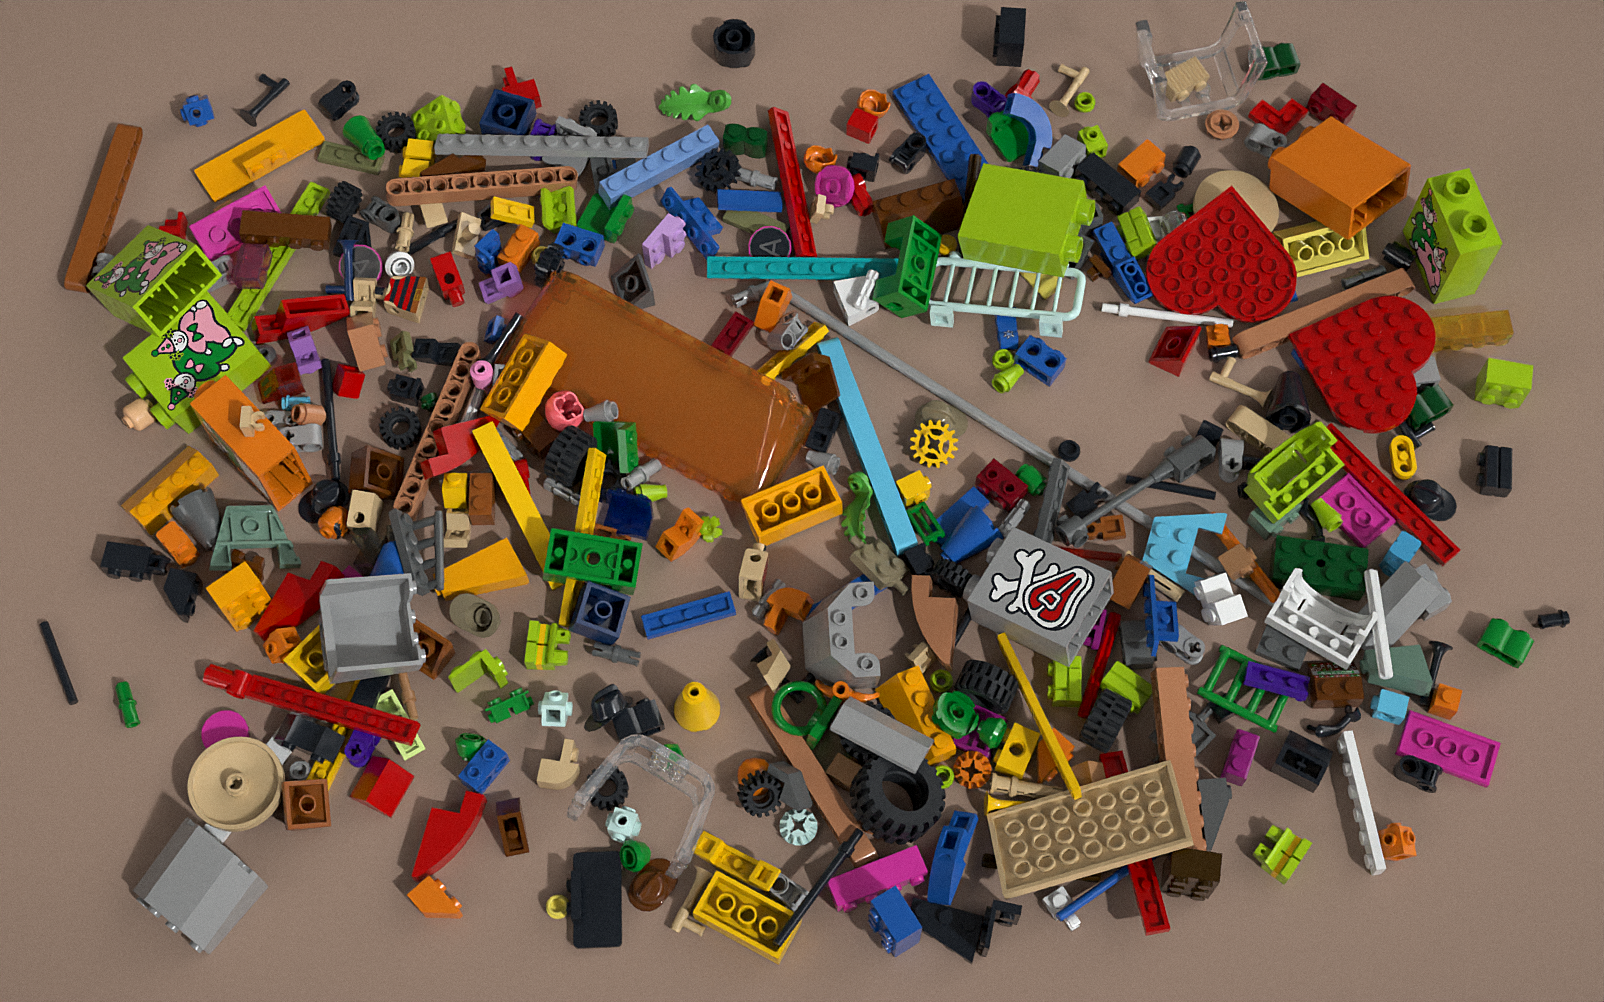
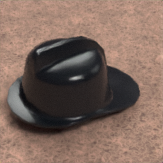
(322, 496)
(1431, 499)
(605, 706)

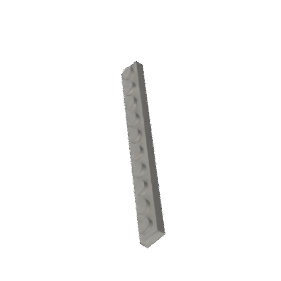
(542, 145)

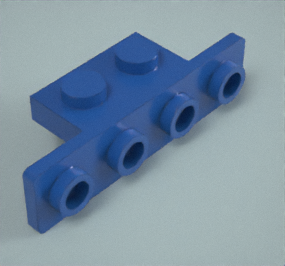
(698, 219)
(1161, 618)

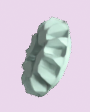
(798, 837)

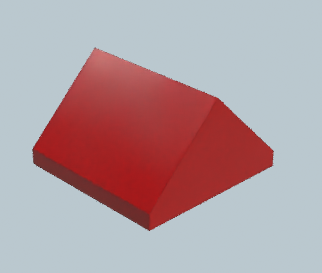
(1175, 348)
(382, 786)

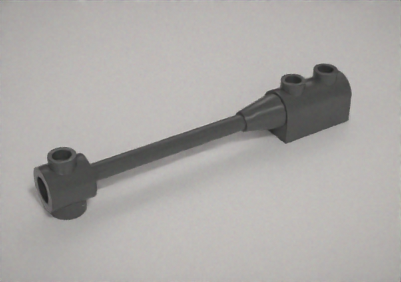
(1180, 464)

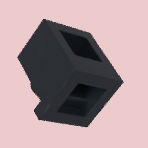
(864, 164)
(410, 394)
(918, 560)

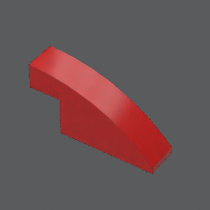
(299, 313)
(454, 446)
(295, 600)
(447, 835)

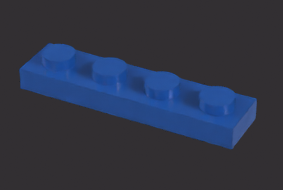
(688, 615)

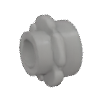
(298, 766)

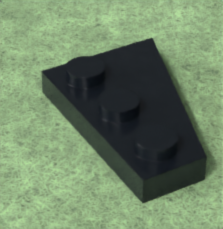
(949, 926)

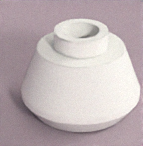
(399, 264)

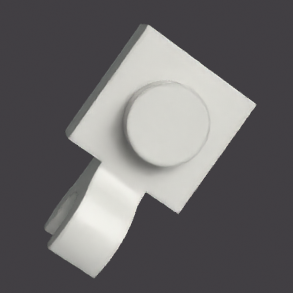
(1058, 900)

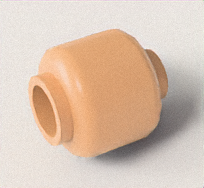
(138, 414)

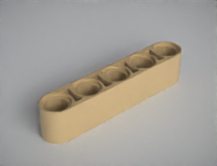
(1257, 430)

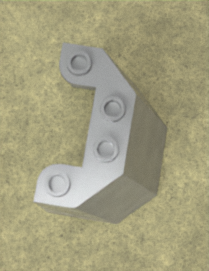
(368, 627)
(830, 640)
(199, 887)

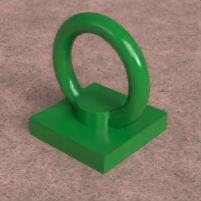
(819, 720)

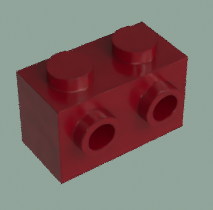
(1329, 103)
(1000, 485)

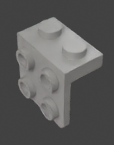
(569, 127)

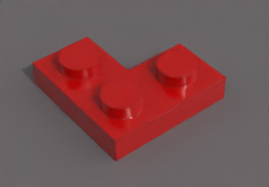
(1279, 121)

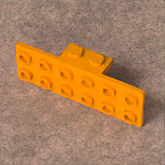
(259, 155)

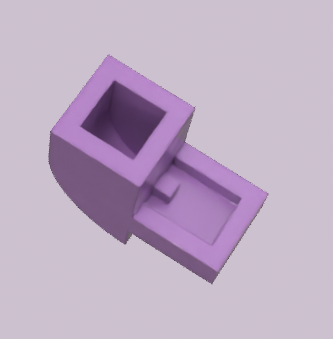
(504, 283)
(304, 350)

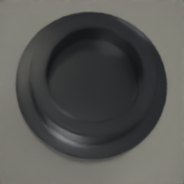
(1069, 450)

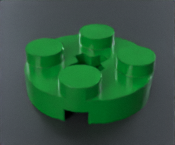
(944, 716)

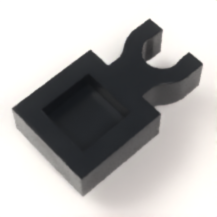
(1163, 193)
(1085, 502)

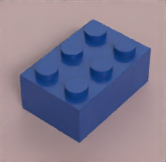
(894, 921)

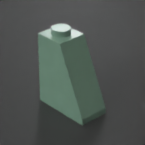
(1408, 668)

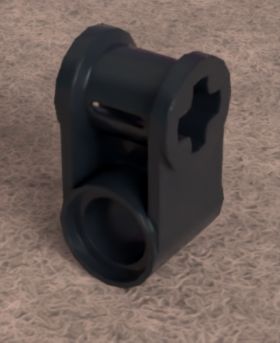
(338, 101)
(908, 156)
(1422, 775)

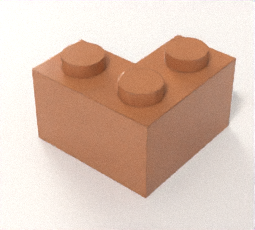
(364, 337)

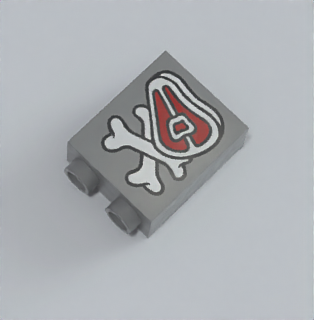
(1039, 595)

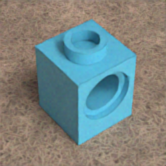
(1389, 706)

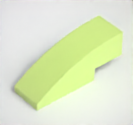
(389, 703)

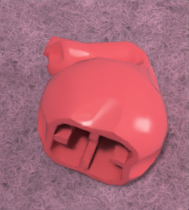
(563, 410)

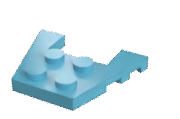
(1173, 541)

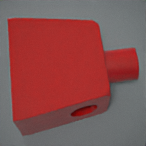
(448, 278)

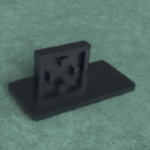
(596, 899)

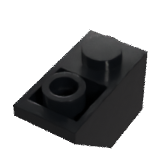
(182, 591)

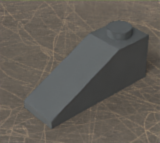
(1214, 802)

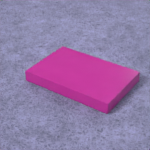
(1361, 514)

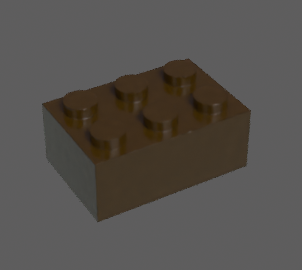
(1191, 873)

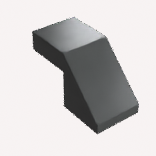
(795, 790)

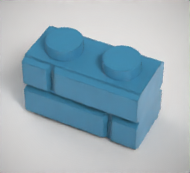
(1401, 550)

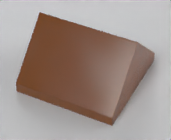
(437, 650)
(306, 804)

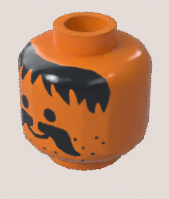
(333, 523)

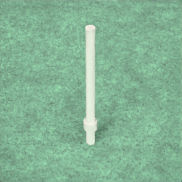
(1125, 310)

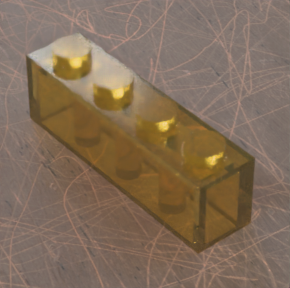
(1472, 330)

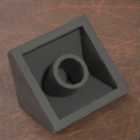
(633, 283)

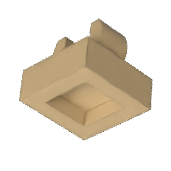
(820, 209)
(248, 421)
(921, 656)

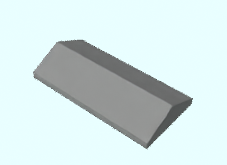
(1403, 601)
(881, 734)

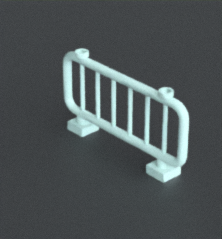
(1050, 321)

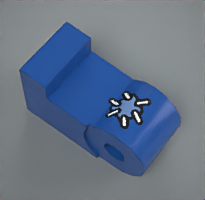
(1007, 332)

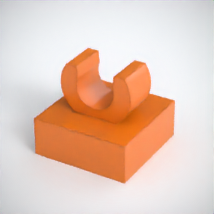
(1217, 335)

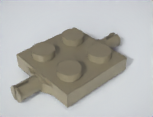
(880, 564)

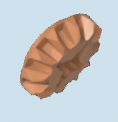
(1229, 121)

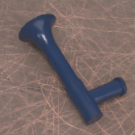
(347, 288)

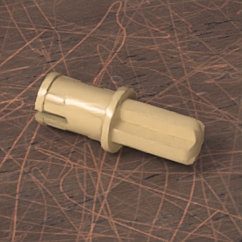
(405, 232)

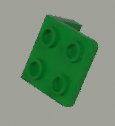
(1008, 135)
(604, 221)
(618, 442)

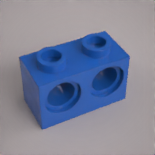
(581, 240)
(1036, 364)
(484, 767)

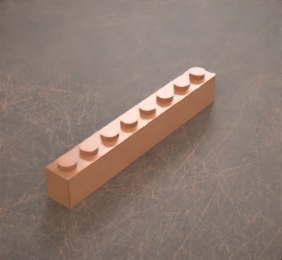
(1175, 741)

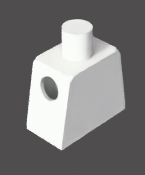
(846, 292)

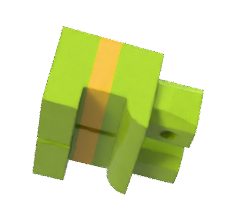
(543, 644)
(1284, 856)

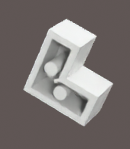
(1218, 600)

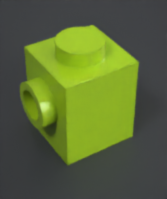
(1094, 140)

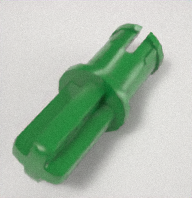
(127, 704)

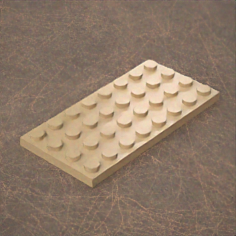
(1105, 829)

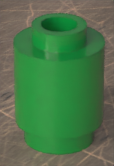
(1033, 478)

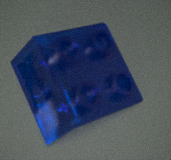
(629, 513)

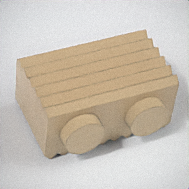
(1185, 79)

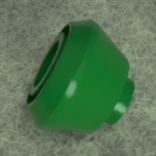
(992, 731)
(468, 745)
(634, 855)

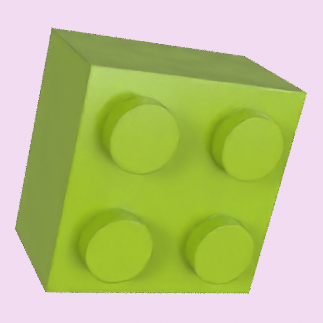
(1503, 383)

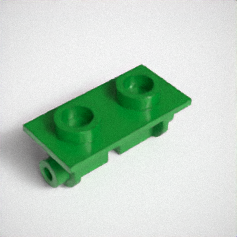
(517, 701)

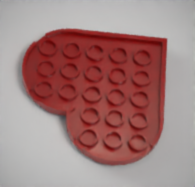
(1222, 261)
(1368, 360)

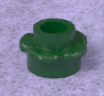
(429, 401)

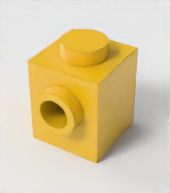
(914, 488)
(455, 490)

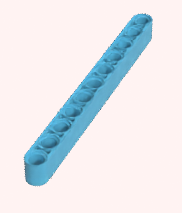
(869, 450)

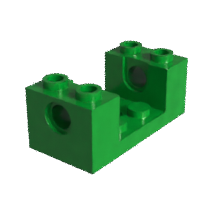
(911, 286)
(568, 560)

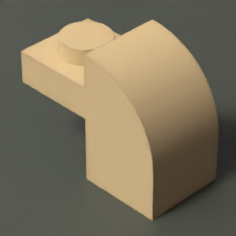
(561, 773)

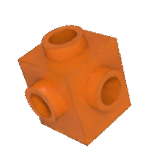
(281, 644)
(1397, 842)

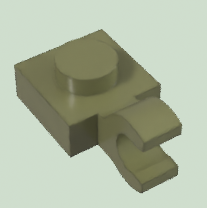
(401, 349)

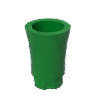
(362, 135)

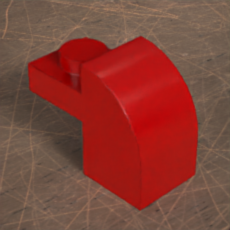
(525, 89)

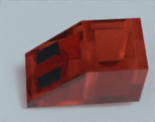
(281, 382)

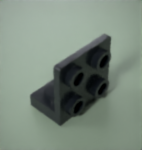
(1000, 911)

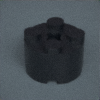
(734, 44)

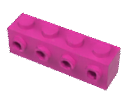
(876, 878)

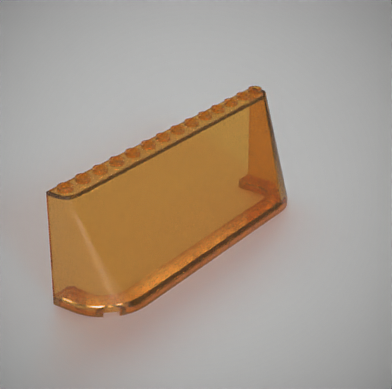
(687, 398)

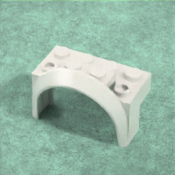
(1319, 622)

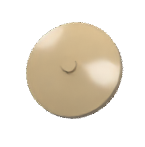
(1249, 188)
(236, 784)

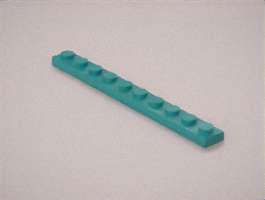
(797, 268)

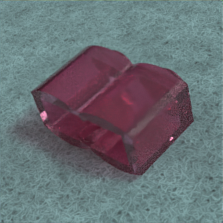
(251, 266)

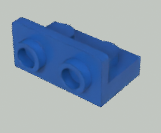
(487, 252)

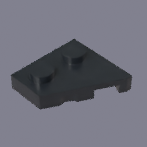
(353, 230)

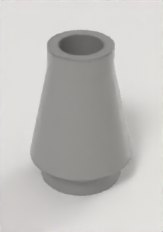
(604, 412)
(819, 459)

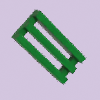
(932, 535)

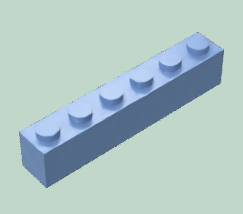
(658, 166)

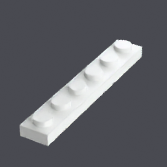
(1362, 812)

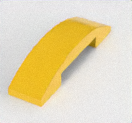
(735, 863)

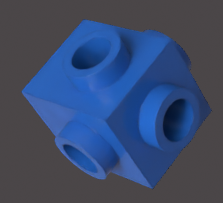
(200, 103)

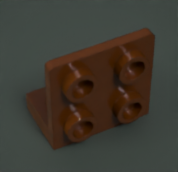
(815, 380)

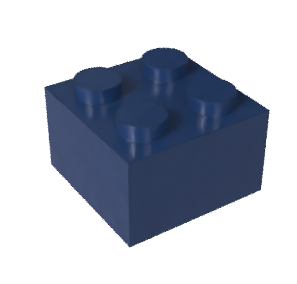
(507, 114)
(599, 613)

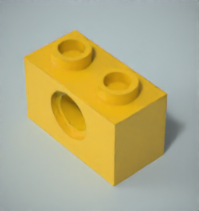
(1018, 737)

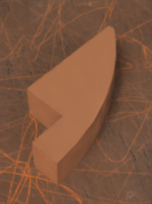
(936, 619)

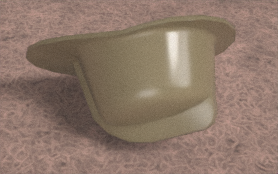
(939, 410)
(474, 615)

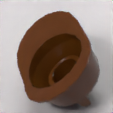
(651, 885)

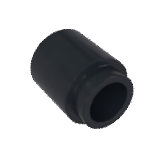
(1186, 161)
(1398, 255)

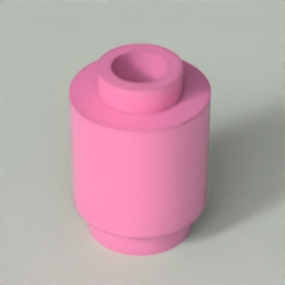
(482, 374)

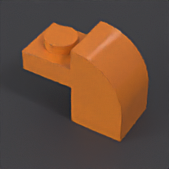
(680, 537)
(786, 603)

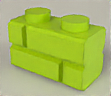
(1137, 232)
(1066, 683)
(1129, 685)

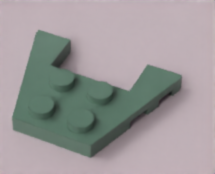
(252, 528)

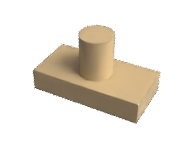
(466, 235)

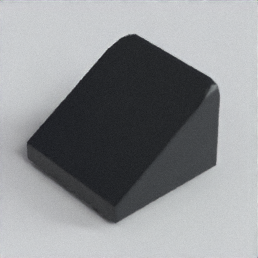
(486, 221)
(1210, 432)
(1250, 461)
(1220, 713)

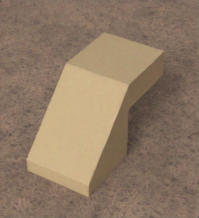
(433, 213)
(364, 296)
(457, 528)
(774, 667)

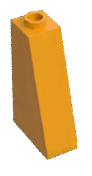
(484, 572)

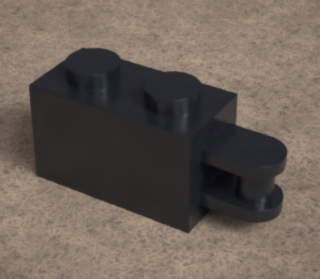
(132, 562)

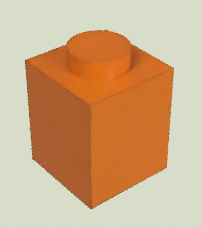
(1445, 701)

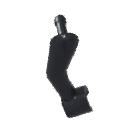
(1308, 512)
(1328, 730)

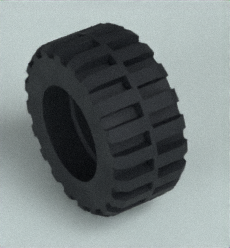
(883, 817)

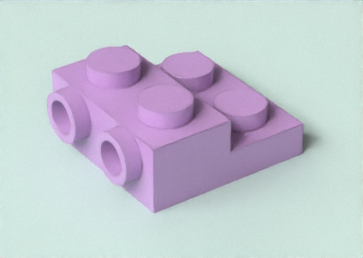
(665, 239)

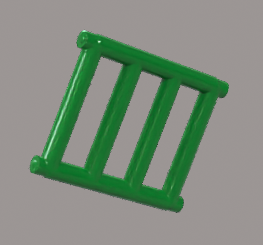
(1227, 702)

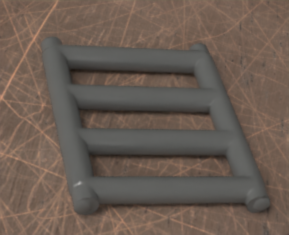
(436, 541)

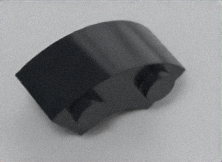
(309, 738)

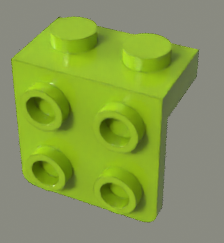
(438, 117)
(476, 667)

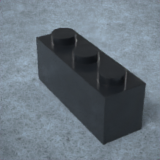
(1107, 184)

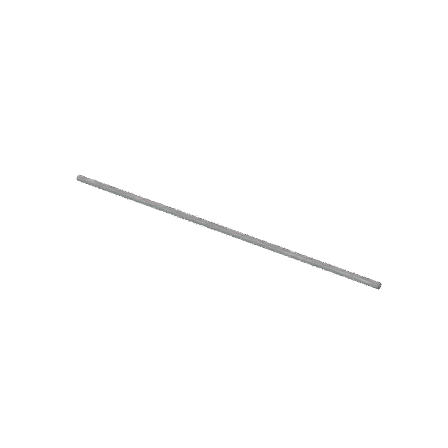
(1004, 431)

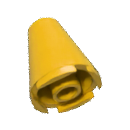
(696, 708)

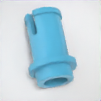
(288, 402)

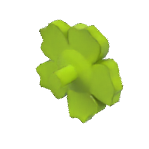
(710, 528)

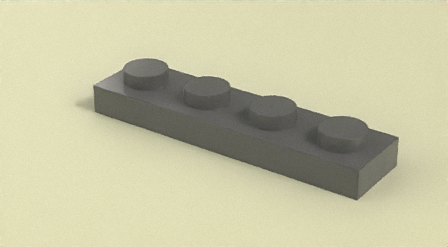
(1052, 501)
(408, 549)

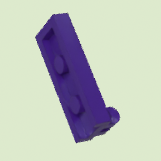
(1276, 681)

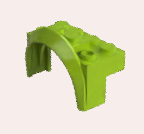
(1284, 463)

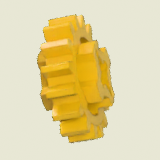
(925, 449)

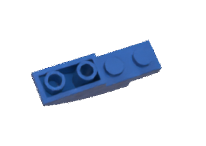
(1123, 267)
(948, 857)

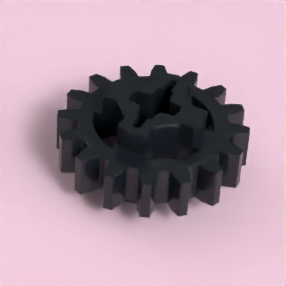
(718, 170)
(550, 260)

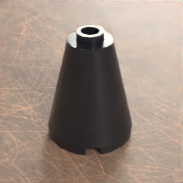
(1289, 404)

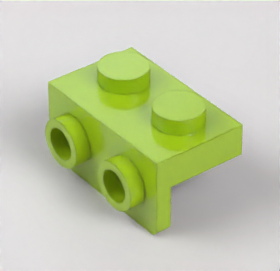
(557, 208)

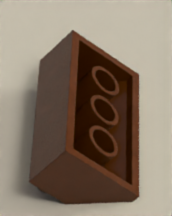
(934, 204)

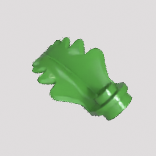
(694, 102)
(856, 509)

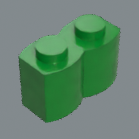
(1505, 642)

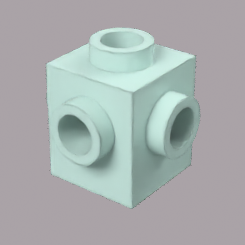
(555, 708)
(623, 832)

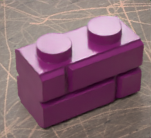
(1239, 757)

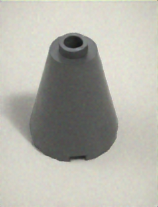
(200, 517)

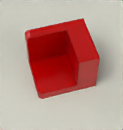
(862, 125)
(177, 226)
(348, 381)

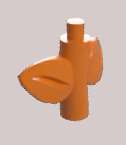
(843, 692)

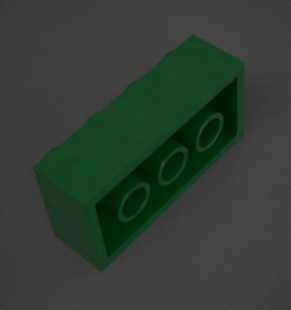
(1325, 566)

